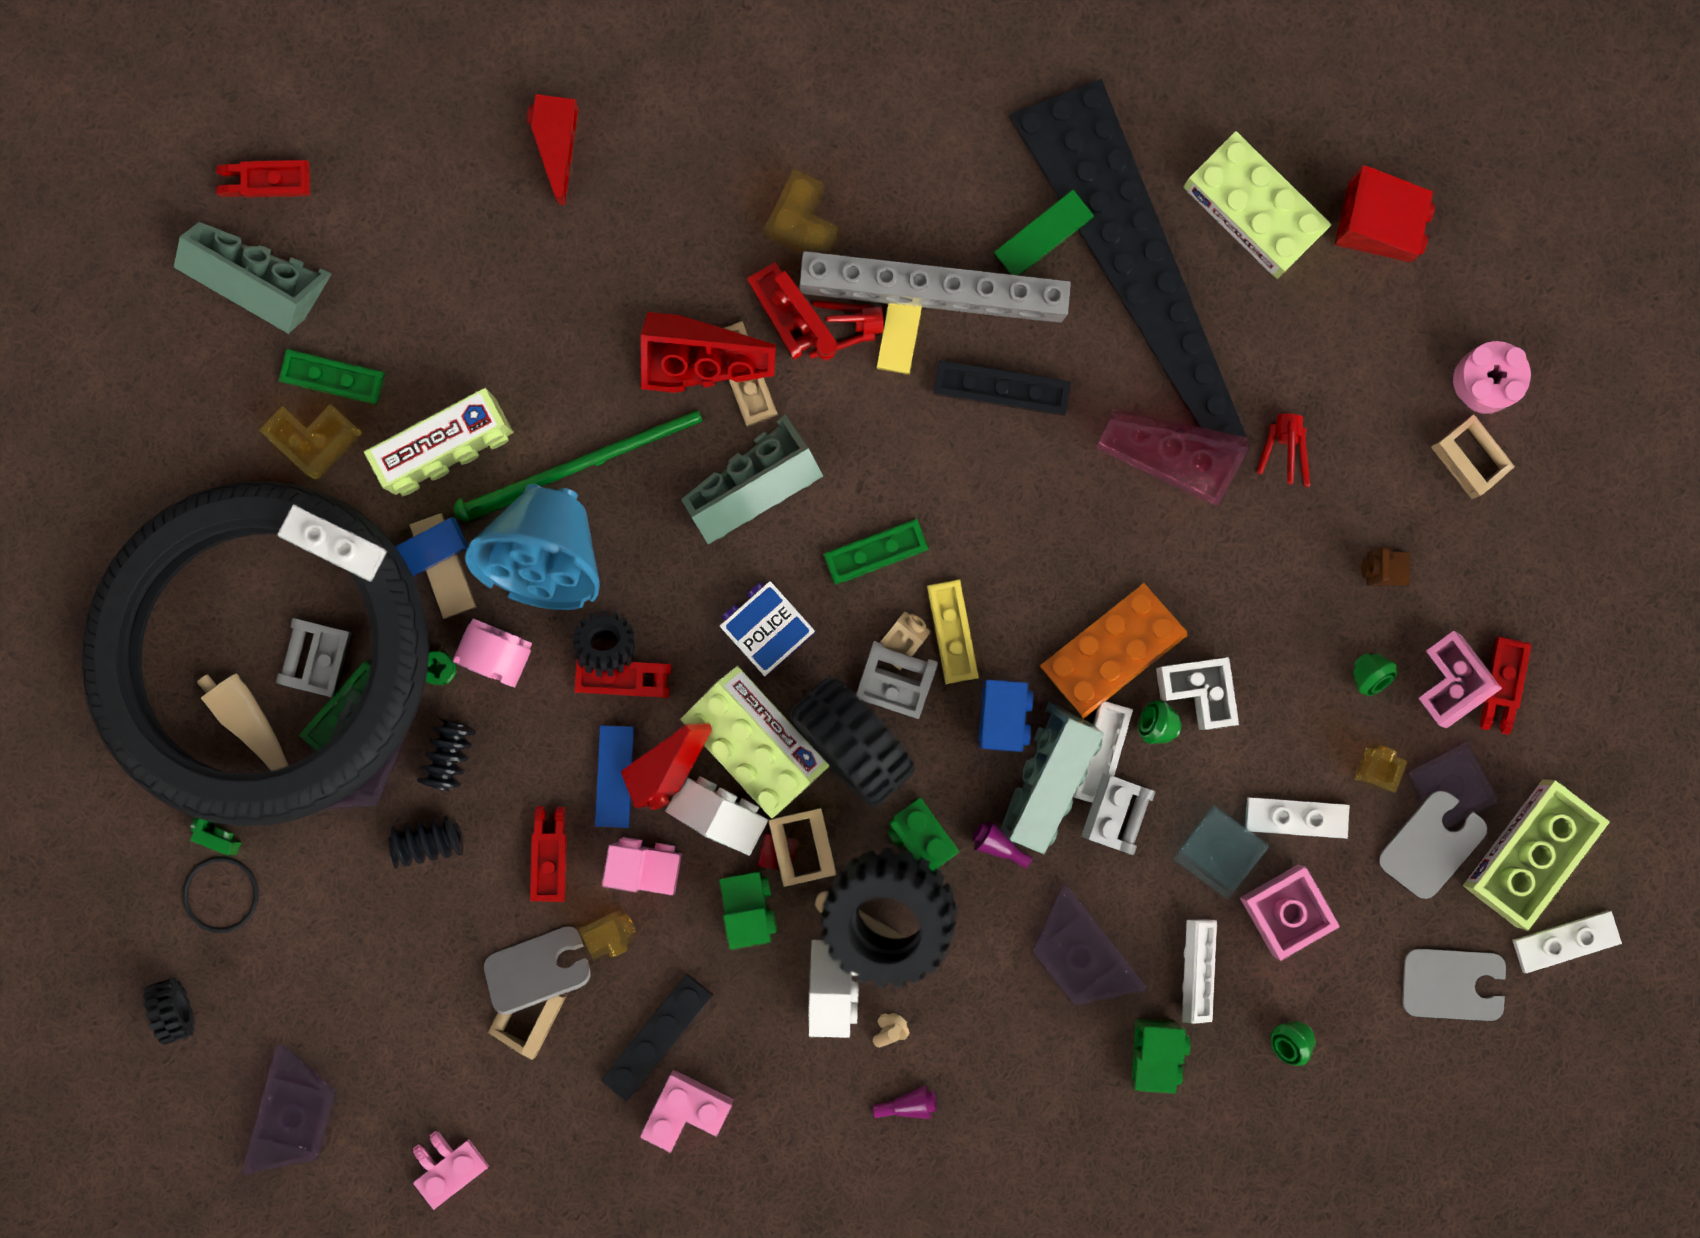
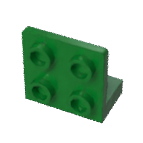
(921, 834)

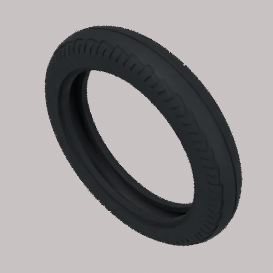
(115, 676)

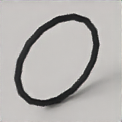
(188, 881)

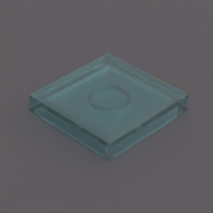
(1220, 852)

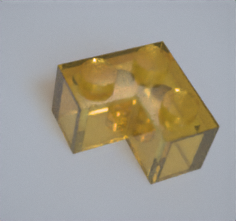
(793, 217)
(311, 447)

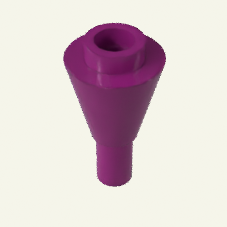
(992, 841)
(914, 1104)

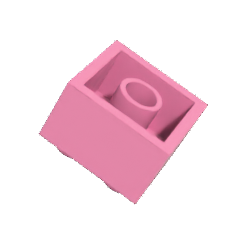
(1289, 912)

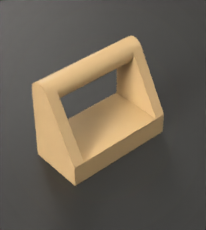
(1462, 467)
(821, 842)
(532, 1046)

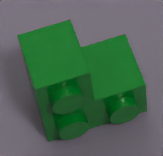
(746, 909)
(1158, 1055)

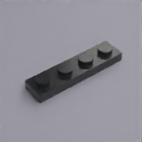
(1002, 388)
(656, 1037)

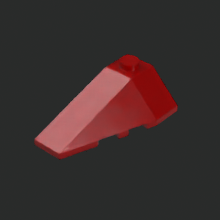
(691, 353)

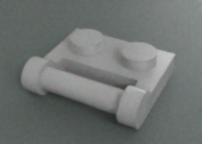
(323, 661)
(894, 690)
(1110, 810)

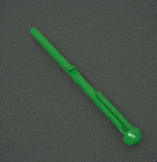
(507, 495)

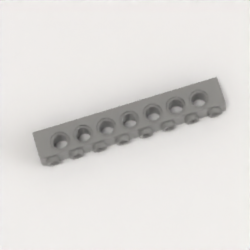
(934, 287)

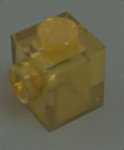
(1381, 768)
(608, 934)

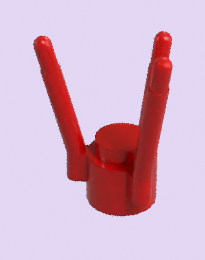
(865, 317)
(1289, 432)

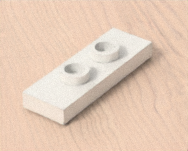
(332, 543)
(1113, 722)
(1297, 817)
(1567, 941)
(1199, 971)

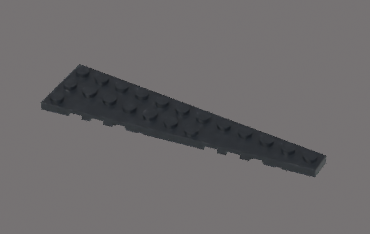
(1086, 151)

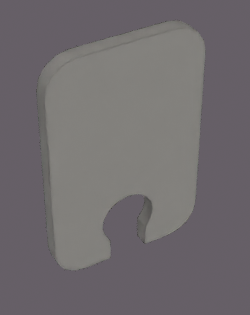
(1425, 851)
(531, 973)
(1444, 984)

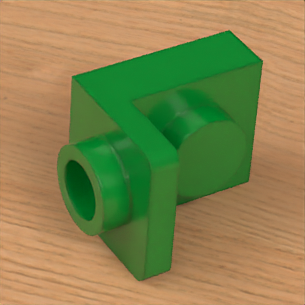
(216, 839)

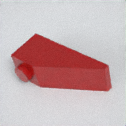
(554, 130)
(665, 767)

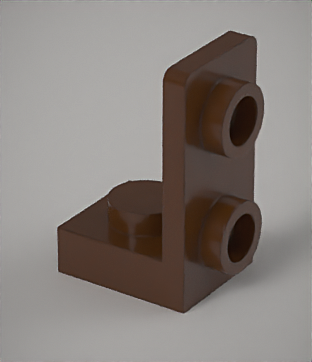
(1386, 568)

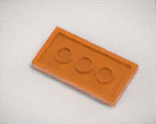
(1113, 650)

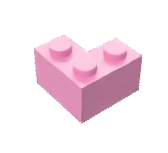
(1466, 681)
(642, 868)
(683, 1102)

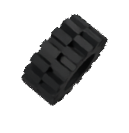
(604, 627)
(168, 1011)

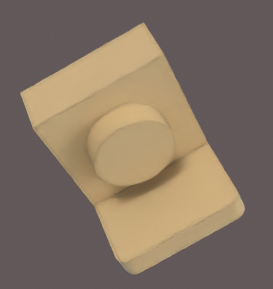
(906, 635)

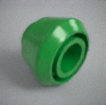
(1373, 673)
(1159, 723)
(1293, 1042)

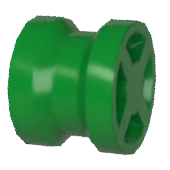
(444, 668)

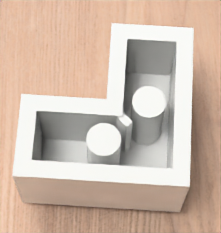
(1210, 686)
(718, 814)
(830, 995)

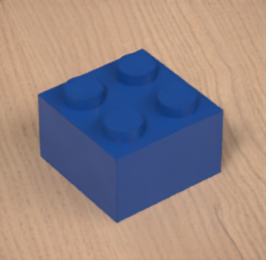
(1003, 715)

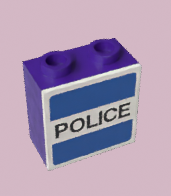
(766, 627)

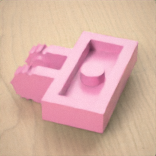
(450, 1173)

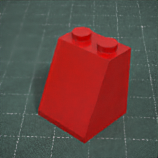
(1384, 215)

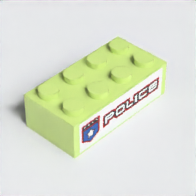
(1256, 205)
(439, 443)
(756, 742)
(1536, 854)

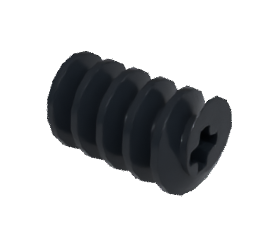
(447, 755)
(425, 842)

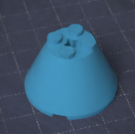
(539, 551)

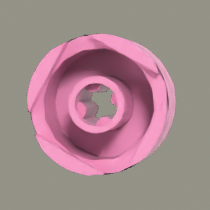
(1504, 363)
(493, 652)

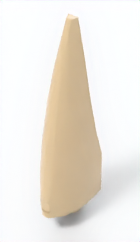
(241, 714)

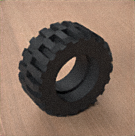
(852, 741)
(877, 956)

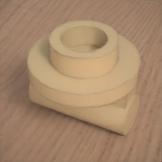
(893, 1029)

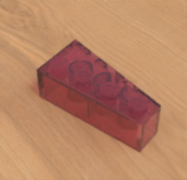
(1177, 453)

